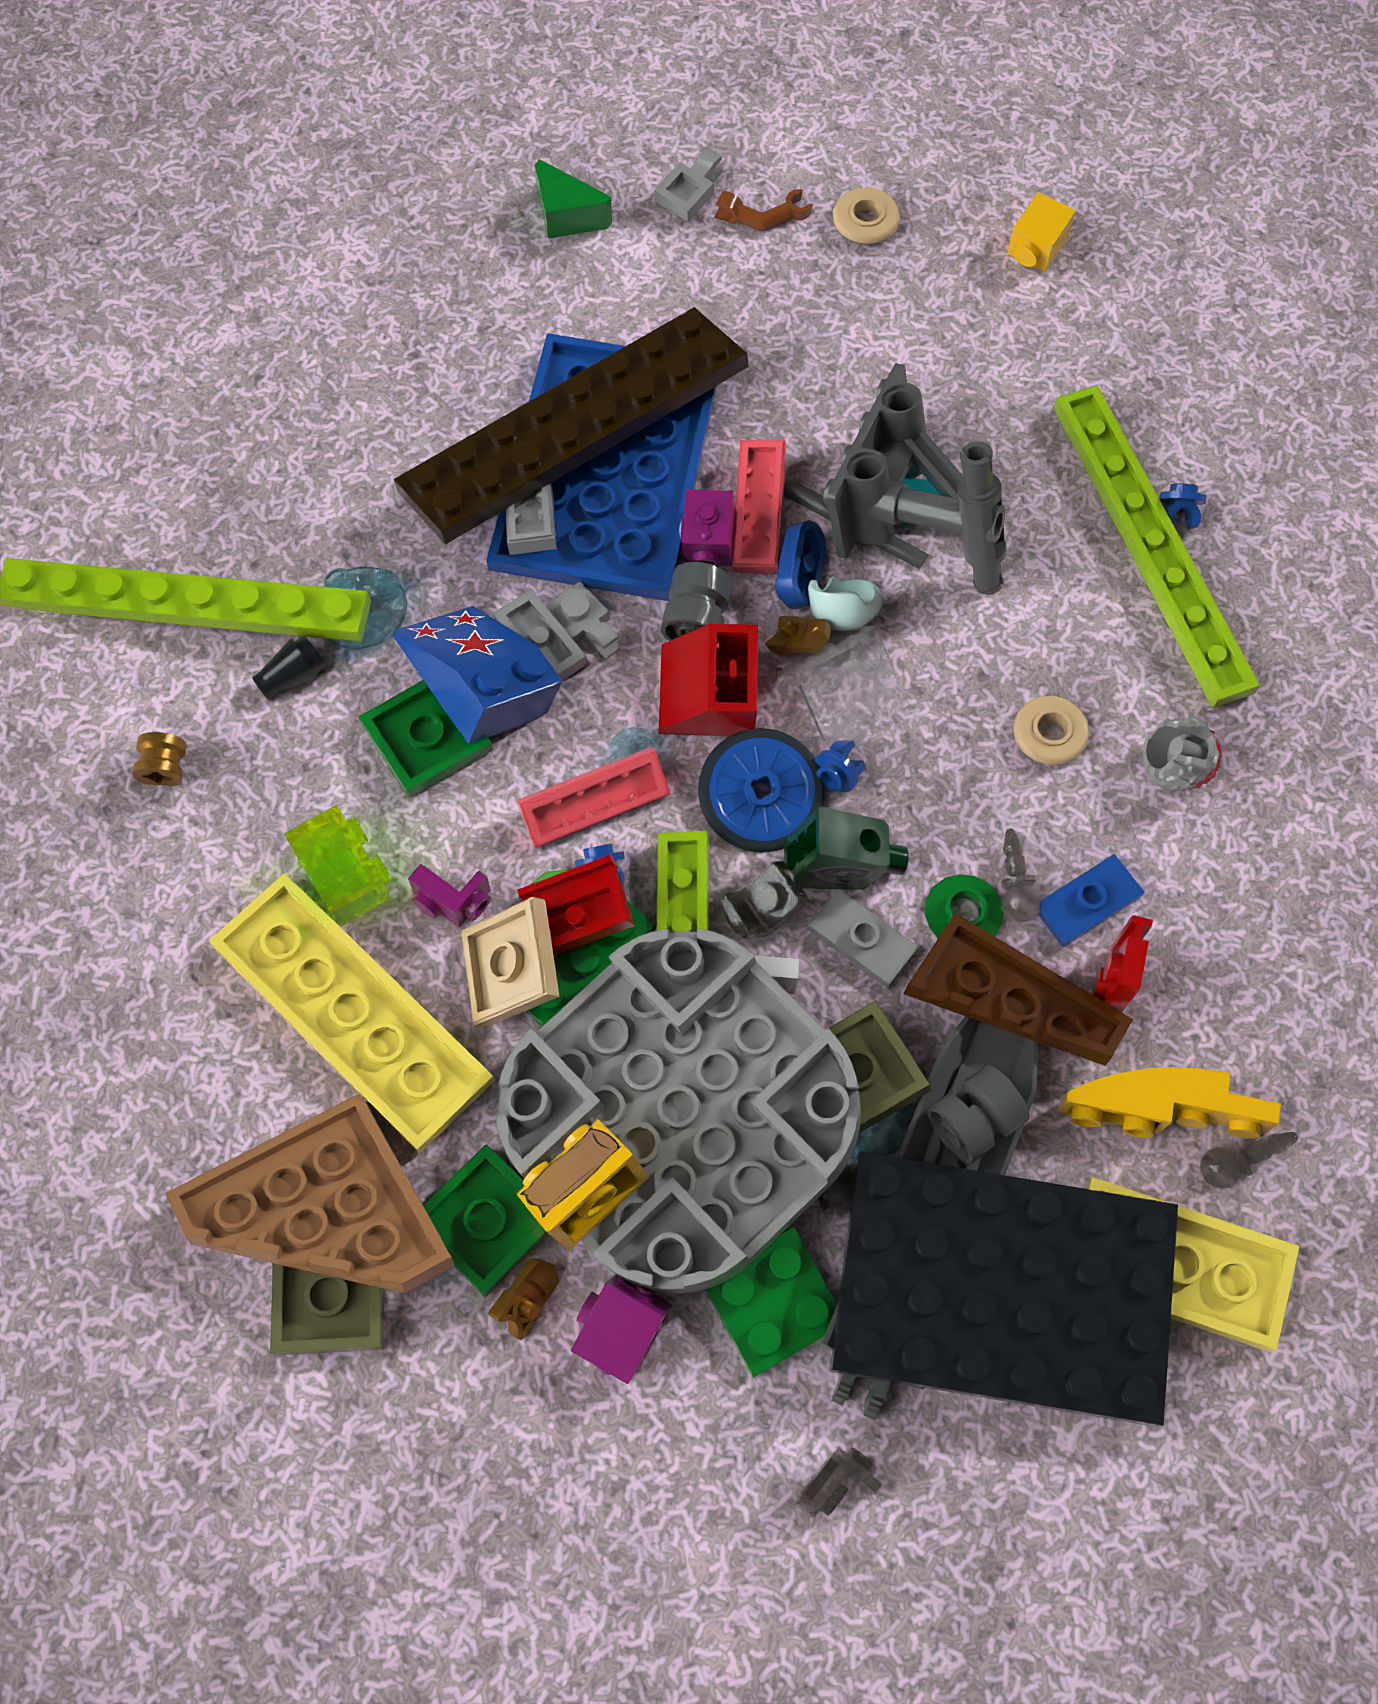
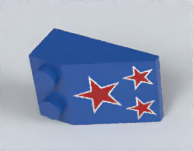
(480, 671)

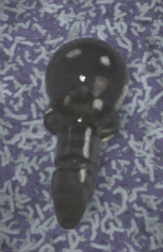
(1021, 899)
(1224, 1166)

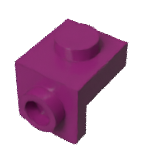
(438, 897)

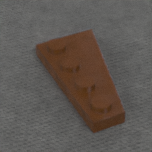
(1004, 988)

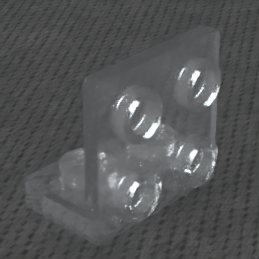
(849, 686)

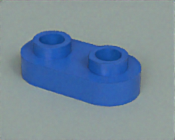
(800, 562)

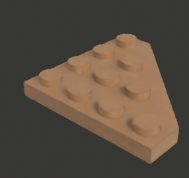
(318, 1202)

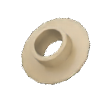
(866, 200)
(1056, 710)

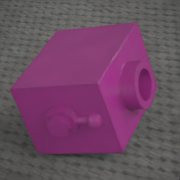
(708, 526)
(620, 1327)

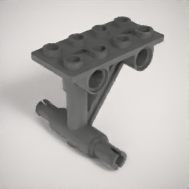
(893, 445)

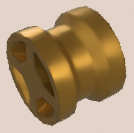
(159, 759)

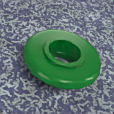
(968, 887)

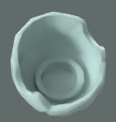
(845, 603)

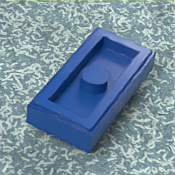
(1089, 900)

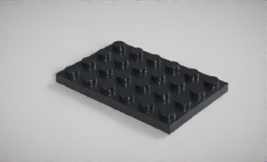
(1007, 1289)

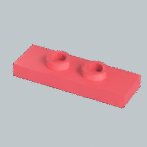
(759, 506)
(593, 797)

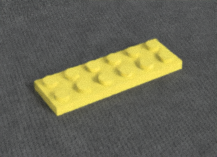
(352, 1012)

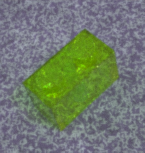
(339, 866)

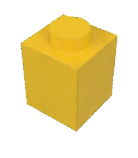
(1041, 232)

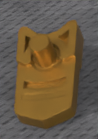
(799, 635)
(525, 1297)

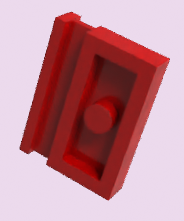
(582, 904)
(1124, 966)

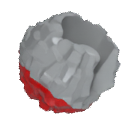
(1181, 754)

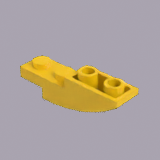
(1150, 1096)

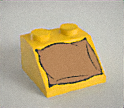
(581, 1184)

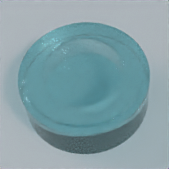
(631, 741)

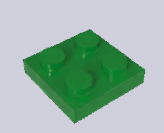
(419, 739)
(484, 1220)
(774, 1304)

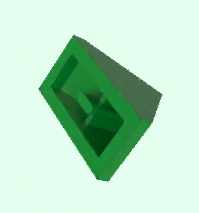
(570, 204)

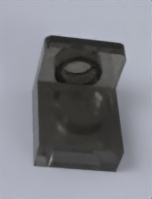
(764, 902)
(825, 1487)

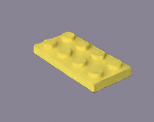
(1226, 1276)

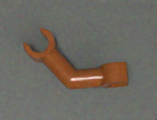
(732, 210)

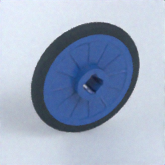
(748, 760)

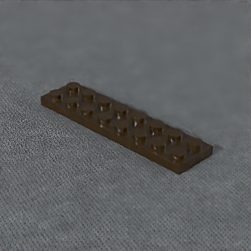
(570, 424)

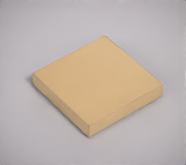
(510, 963)

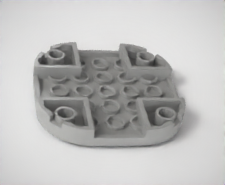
(710, 1086)

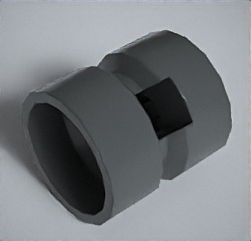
(696, 597)
(984, 1110)

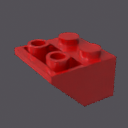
(709, 681)

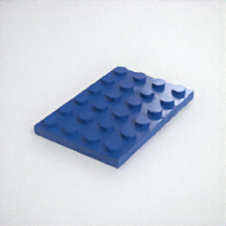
(622, 507)

